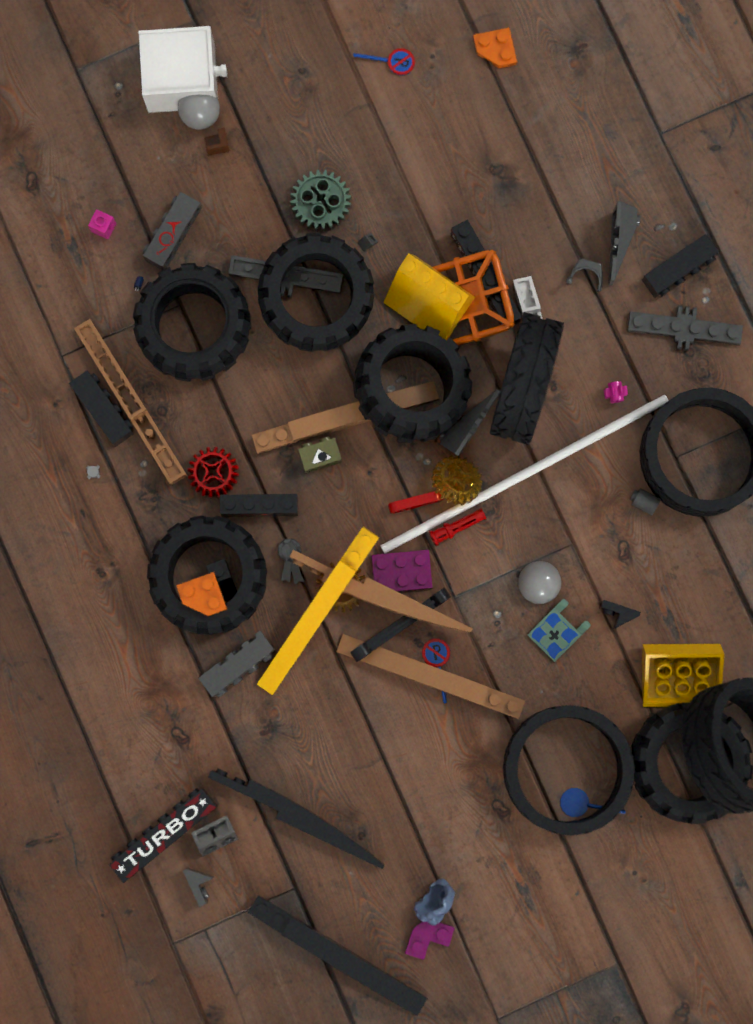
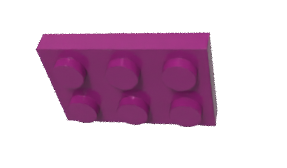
(403, 570)

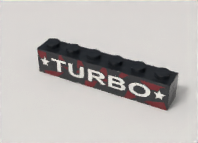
(468, 244)
(163, 835)

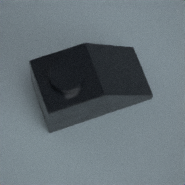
(223, 578)

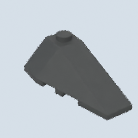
(623, 227)
(462, 431)

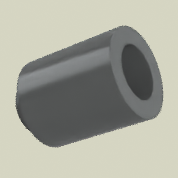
(644, 501)

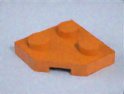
(496, 47)
(202, 595)

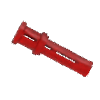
(448, 530)

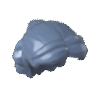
(435, 903)

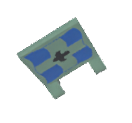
(555, 633)

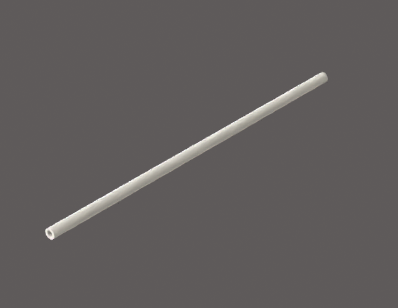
(525, 473)

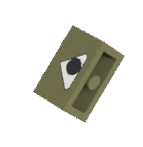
(320, 454)

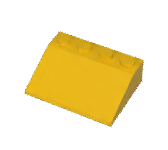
(427, 297)
(679, 672)

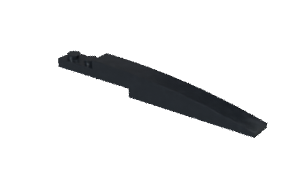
(296, 815)
(337, 955)

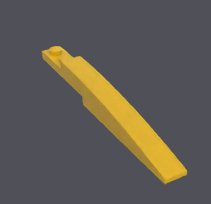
(318, 610)

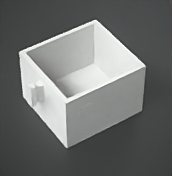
(177, 66)

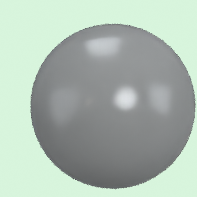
(199, 111)
(539, 582)

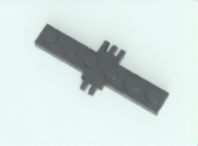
(296, 276)
(685, 328)

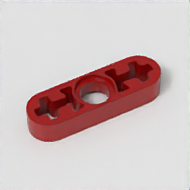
(414, 502)

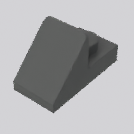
(194, 880)

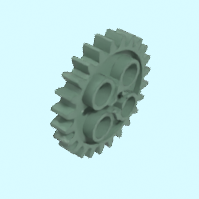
(307, 208)

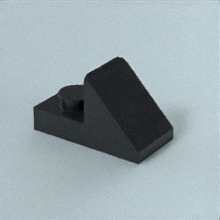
(623, 613)

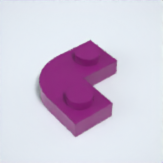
(423, 934)

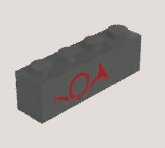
(172, 231)

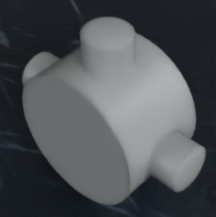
(93, 471)

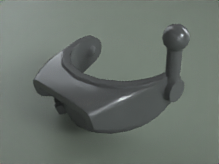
(585, 264)

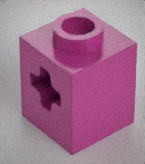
(102, 224)

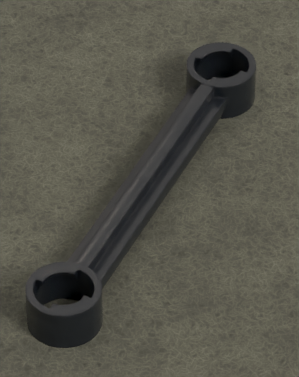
(396, 627)

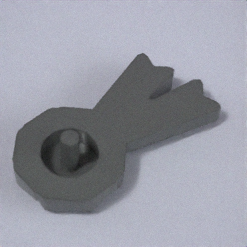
(284, 551)

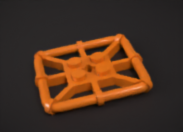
(480, 304)

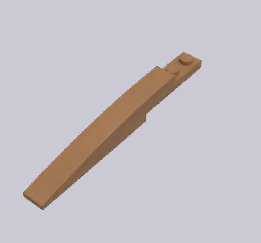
(130, 402)
(337, 418)
(383, 596)
(436, 678)

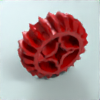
(207, 478)

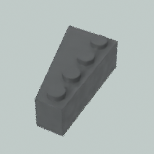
(237, 664)

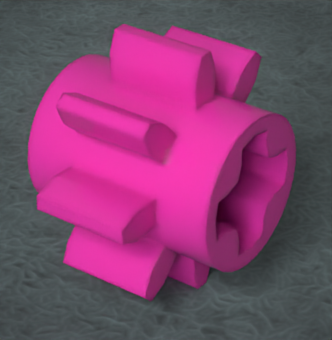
(615, 392)

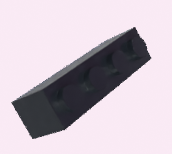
(680, 266)
(100, 407)
(259, 505)

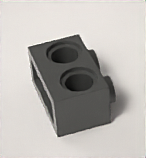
(214, 836)

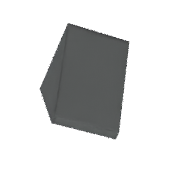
(367, 242)

